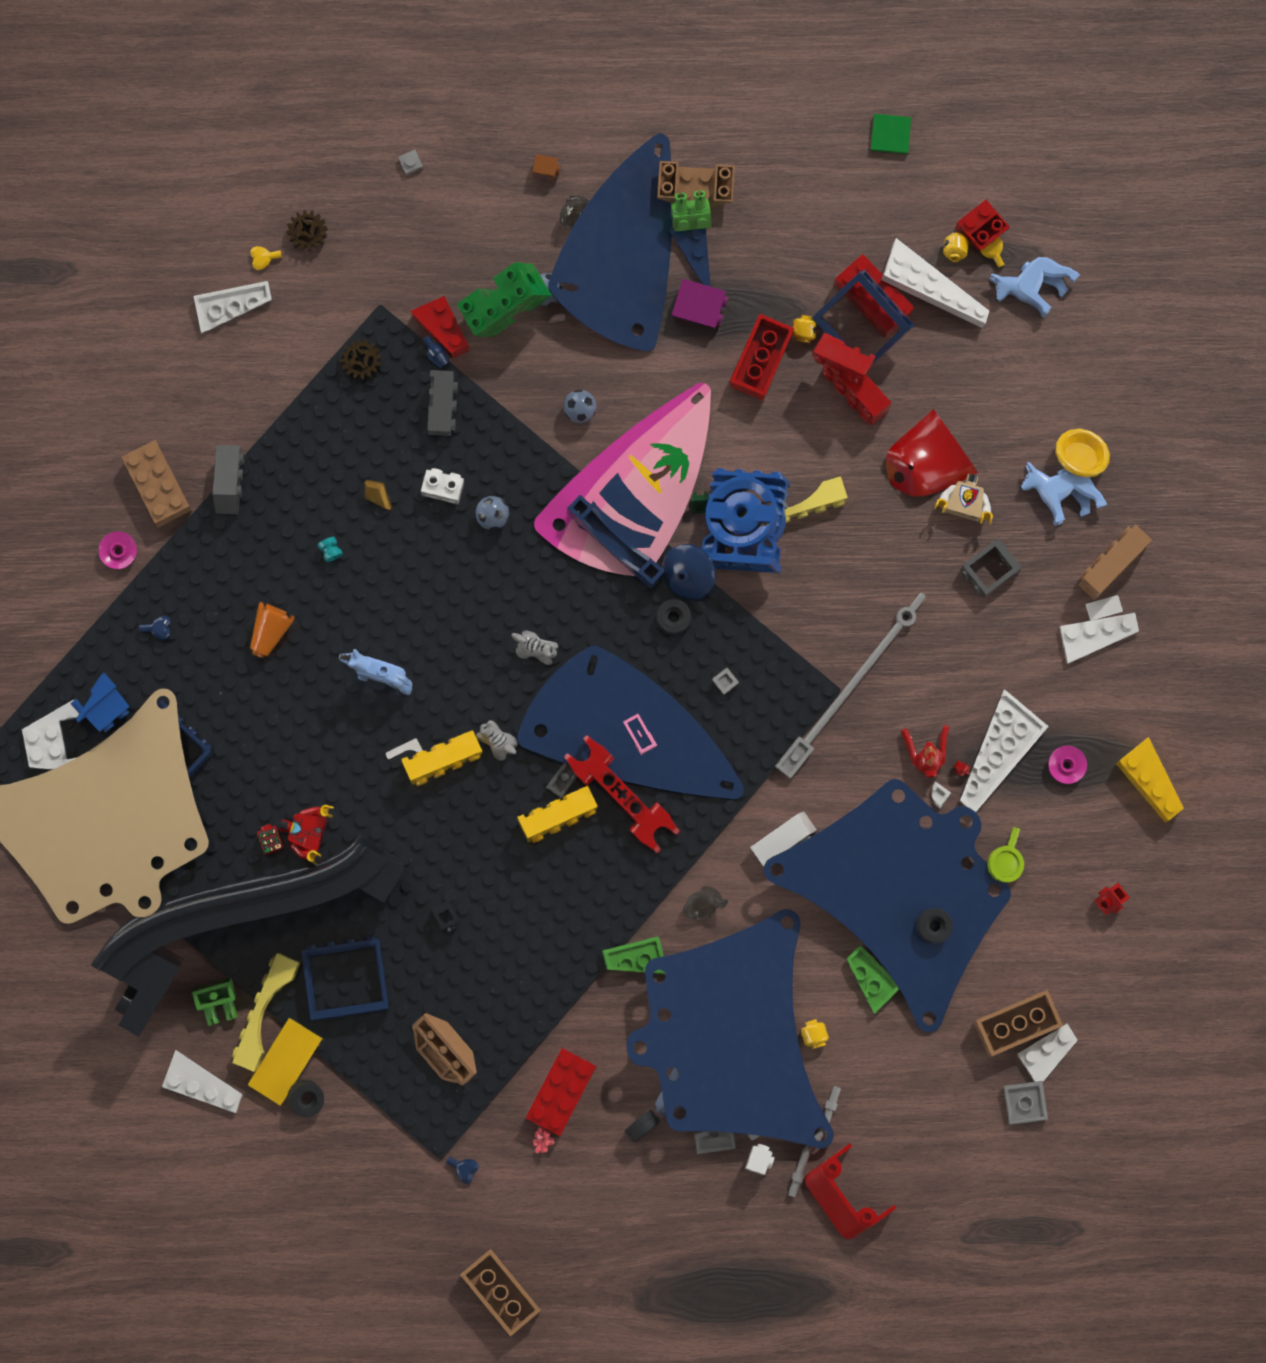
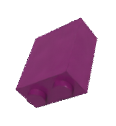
(700, 304)

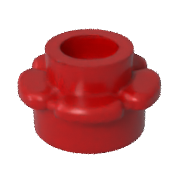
(961, 768)

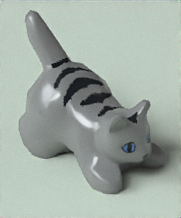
(532, 646)
(500, 742)

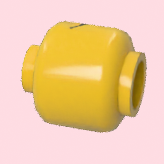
(956, 247)
(804, 329)
(814, 1034)

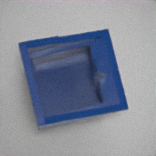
(103, 705)

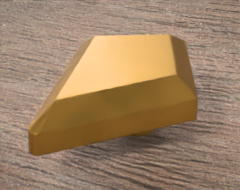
(377, 493)

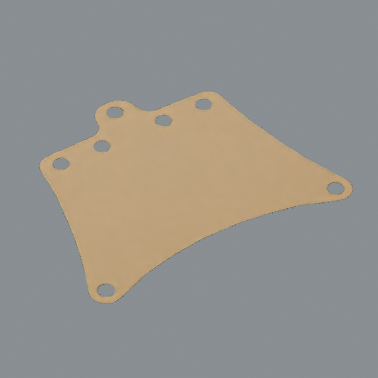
(107, 817)

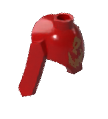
(930, 759)

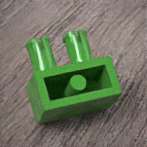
(692, 213)
(214, 994)

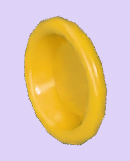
(1082, 453)

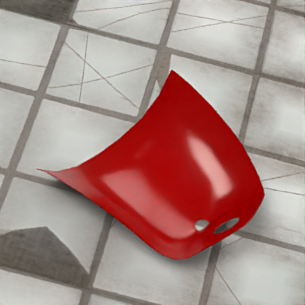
(932, 453)

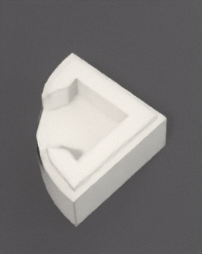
(939, 794)

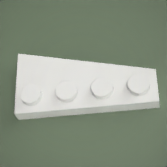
(228, 304)
(196, 1082)

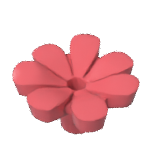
(543, 1140)

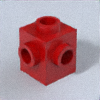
(1111, 899)

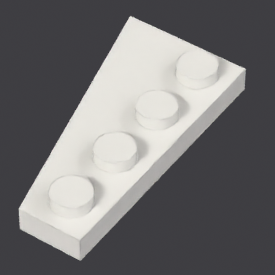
(1093, 635)

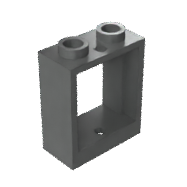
(1004, 555)

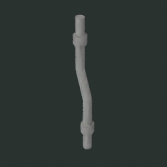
(798, 1176)

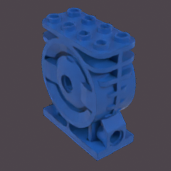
(726, 506)

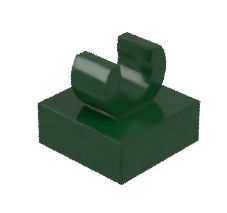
(699, 502)

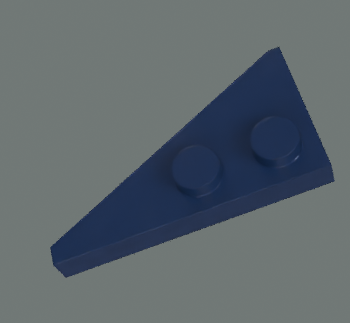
(694, 247)

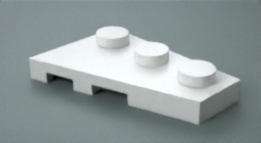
(1047, 1053)

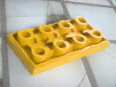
(285, 1061)

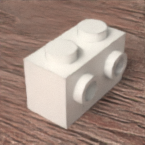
(442, 486)
(759, 1159)

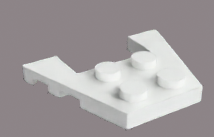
(45, 739)

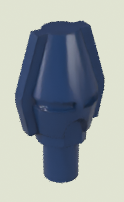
(436, 352)

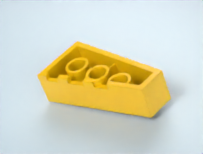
(442, 758)
(1151, 780)
(558, 814)

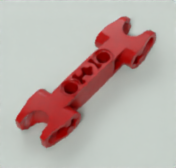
(647, 819)

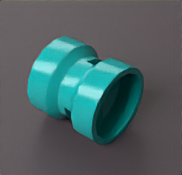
(330, 549)

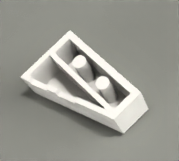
(784, 837)

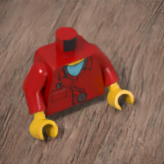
(307, 831)

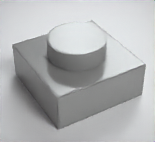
(410, 162)
(725, 681)

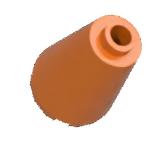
(268, 629)

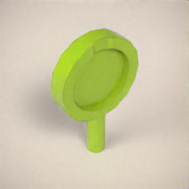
(1006, 862)

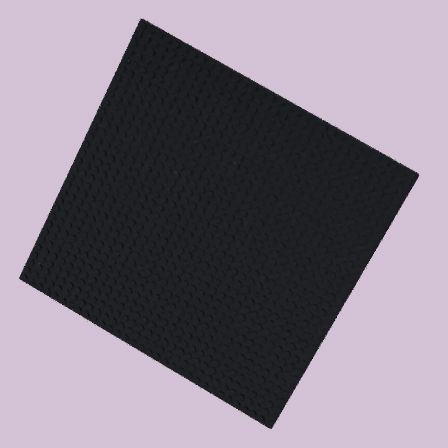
(306, 733)

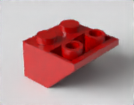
(982, 225)

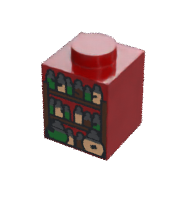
(270, 840)

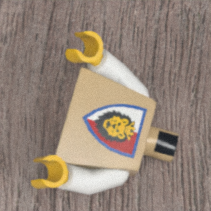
(966, 501)

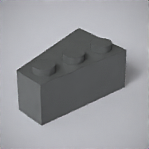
(442, 403)
(227, 479)

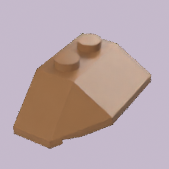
(444, 1049)

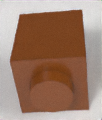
(546, 167)

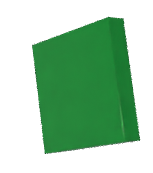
(890, 134)

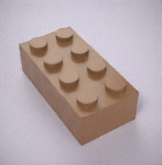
(156, 484)
(1118, 558)
(1018, 1023)
(500, 1292)

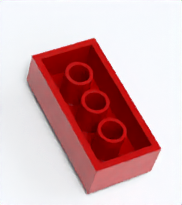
(865, 302)
(761, 357)
(865, 398)
(561, 1092)

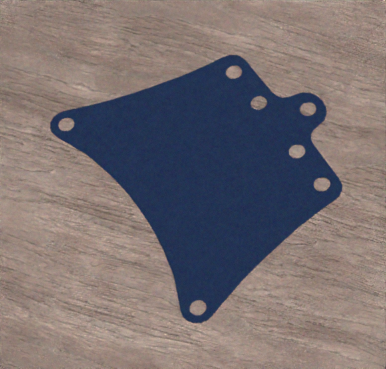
(883, 871)
(732, 1037)

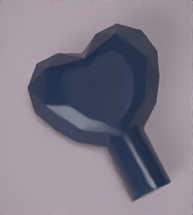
(158, 627)
(464, 1169)

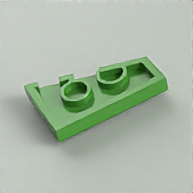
(633, 956)
(872, 978)

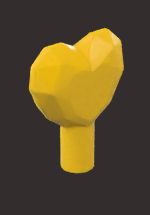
(993, 251)
(262, 257)

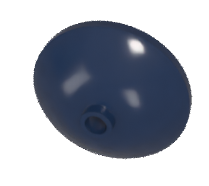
(696, 567)

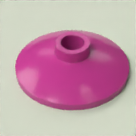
(115, 541)
(1077, 763)

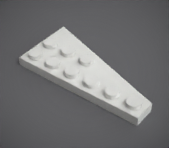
(919, 278)
(1006, 742)

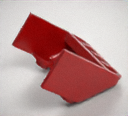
(834, 1203)

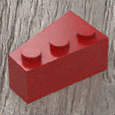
(440, 323)
(843, 358)

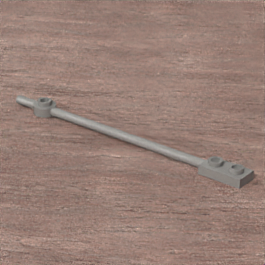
(801, 748)

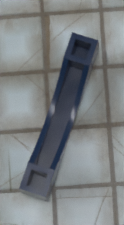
(634, 560)

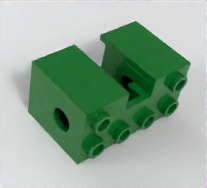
(492, 310)

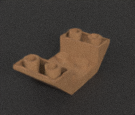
(716, 182)

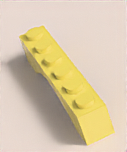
(828, 494)
(251, 1050)

